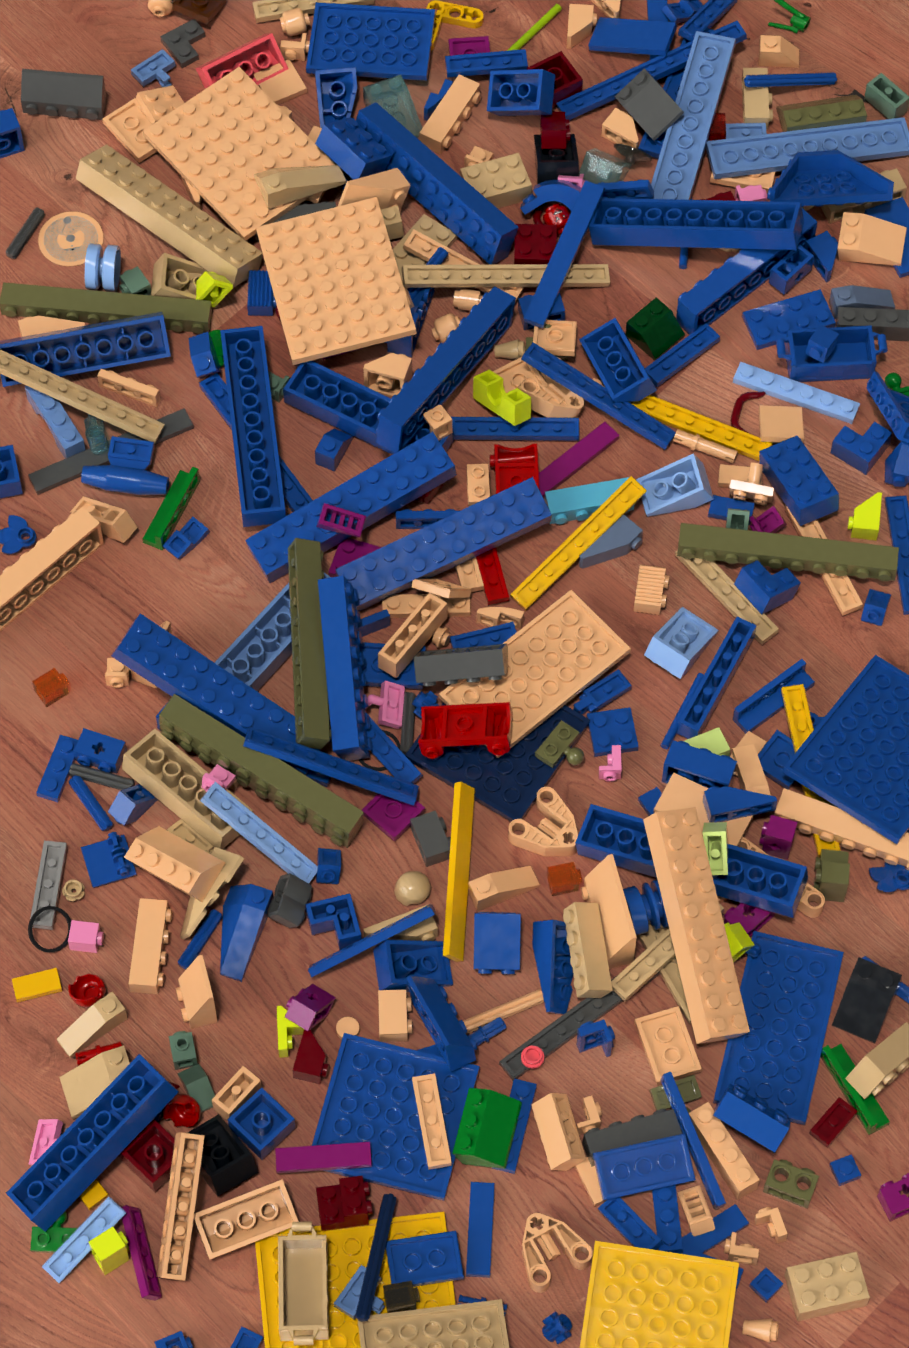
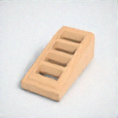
(701, 1223)

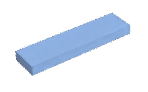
(77, 1245)

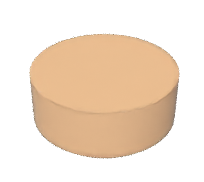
(347, 1025)

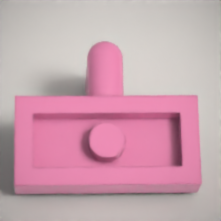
(389, 703)
(46, 1134)

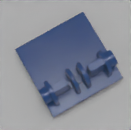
(106, 860)

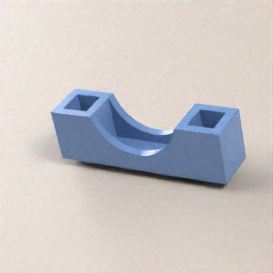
(62, 428)

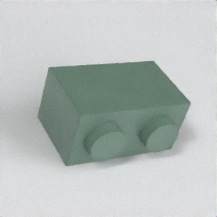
(887, 97)

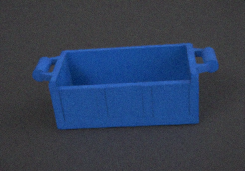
(851, 359)

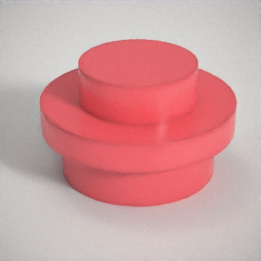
(532, 1057)

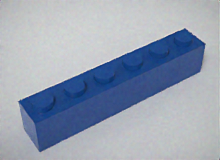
(716, 678)

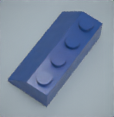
(617, 363)
(441, 1022)

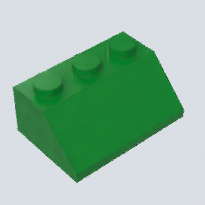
(486, 1128)

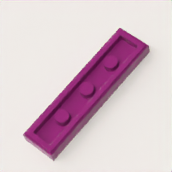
(323, 1157)
(141, 1253)

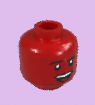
(557, 216)

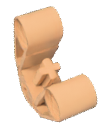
(552, 401)
(551, 832)
(567, 1240)

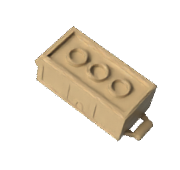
(303, 1286)

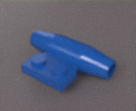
(127, 469)

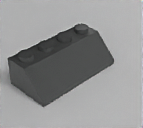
(63, 94)
(461, 663)

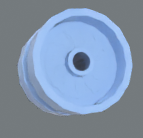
(102, 267)

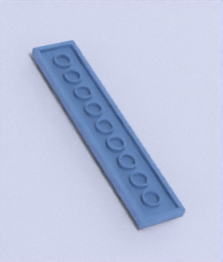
(698, 99)
(773, 151)

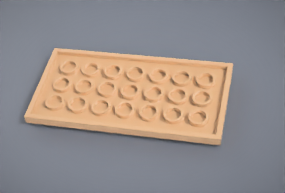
(546, 665)

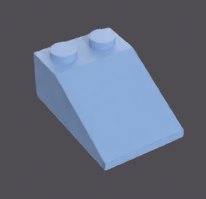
(676, 487)
(680, 642)

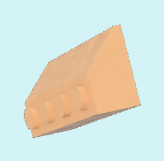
(175, 861)
(245, 1219)

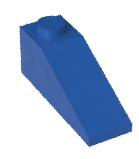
(733, 803)

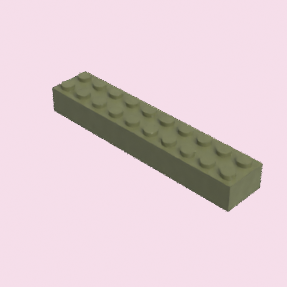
(261, 772)

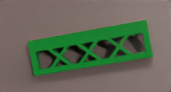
(172, 508)
(869, 1110)

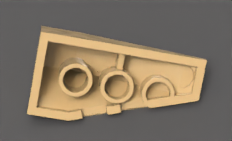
(294, 183)
(196, 908)

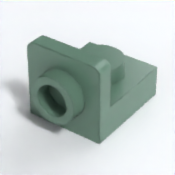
(277, 385)

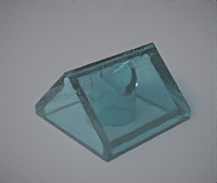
(603, 167)

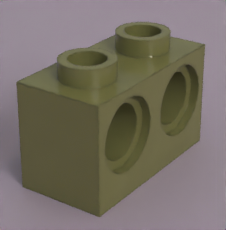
(788, 1189)

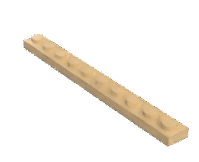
(500, 275)
(80, 397)

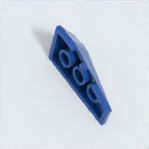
(335, 93)
(421, 305)
(242, 924)
(553, 964)

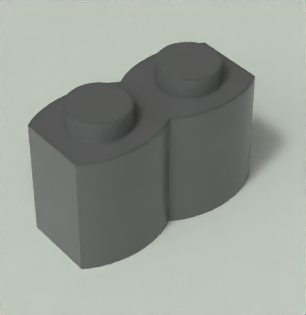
(290, 901)

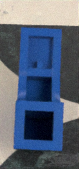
(551, 190)

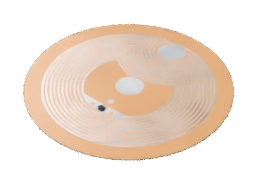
(67, 237)

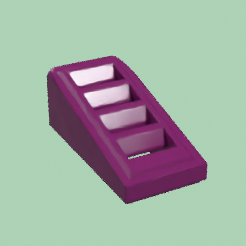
(333, 510)

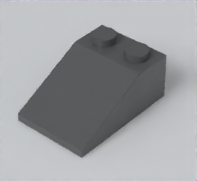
(649, 104)

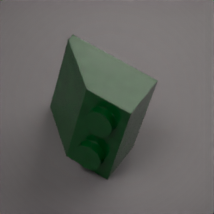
(654, 329)

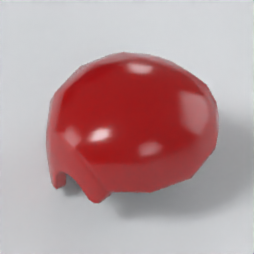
(87, 990)
(182, 1111)

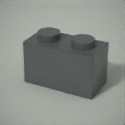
(431, 838)

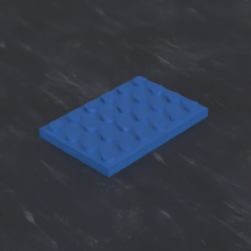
(372, 39)

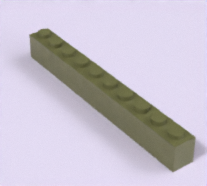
(103, 306)
(788, 551)
(307, 644)

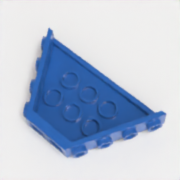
(828, 179)
(892, 405)

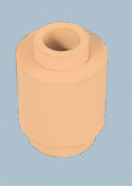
(466, 299)

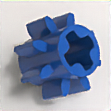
(423, 699)
(556, 1327)

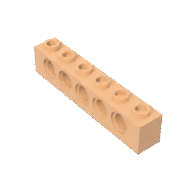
(180, 1206)

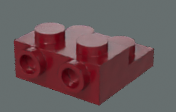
(344, 1204)

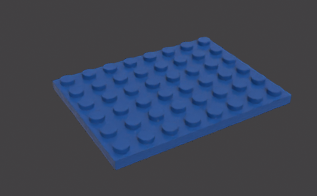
(862, 751)

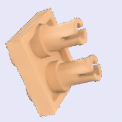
(752, 488)

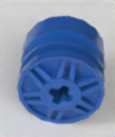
(646, 907)

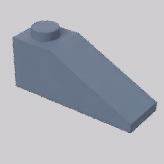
(860, 297)
(614, 543)

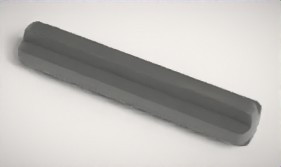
(25, 233)
(407, 722)
(100, 777)

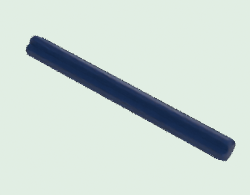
(375, 1257)

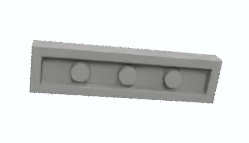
(48, 883)

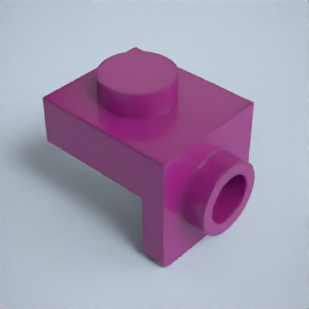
(769, 521)

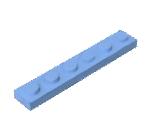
(796, 392)
(258, 833)

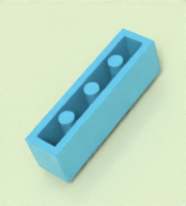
(580, 501)

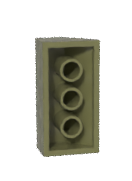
(822, 113)

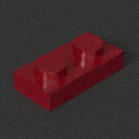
(833, 1122)

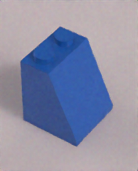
(497, 942)

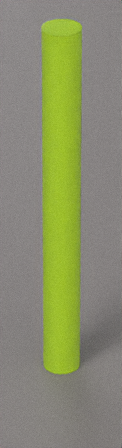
(536, 27)

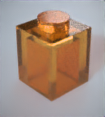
(51, 687)
(563, 878)

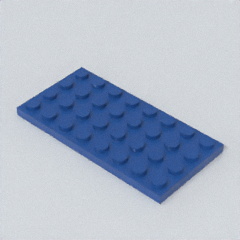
(787, 1012)

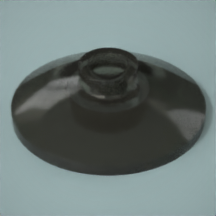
(632, 154)

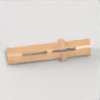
(705, 446)

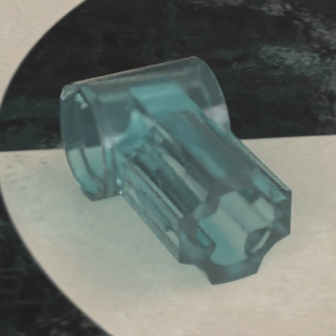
(96, 434)

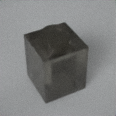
(400, 1297)

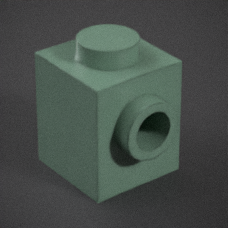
(134, 282)
(183, 1050)

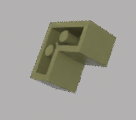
(832, 874)

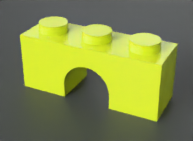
(511, 406)

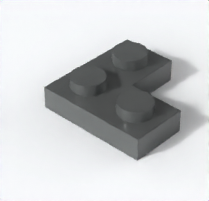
(179, 42)

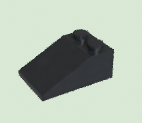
(555, 162)
(867, 1000)
(224, 1156)

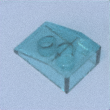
(396, 100)

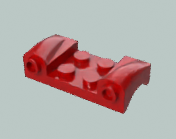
(514, 465)
(466, 725)

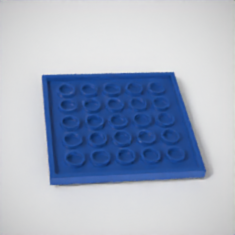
(376, 1103)

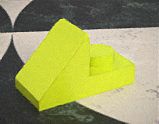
(285, 1031)

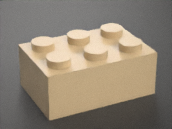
(500, 180)
(882, 1064)
(826, 1286)

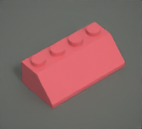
(250, 57)

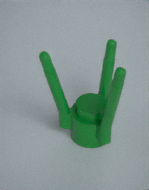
(799, 20)

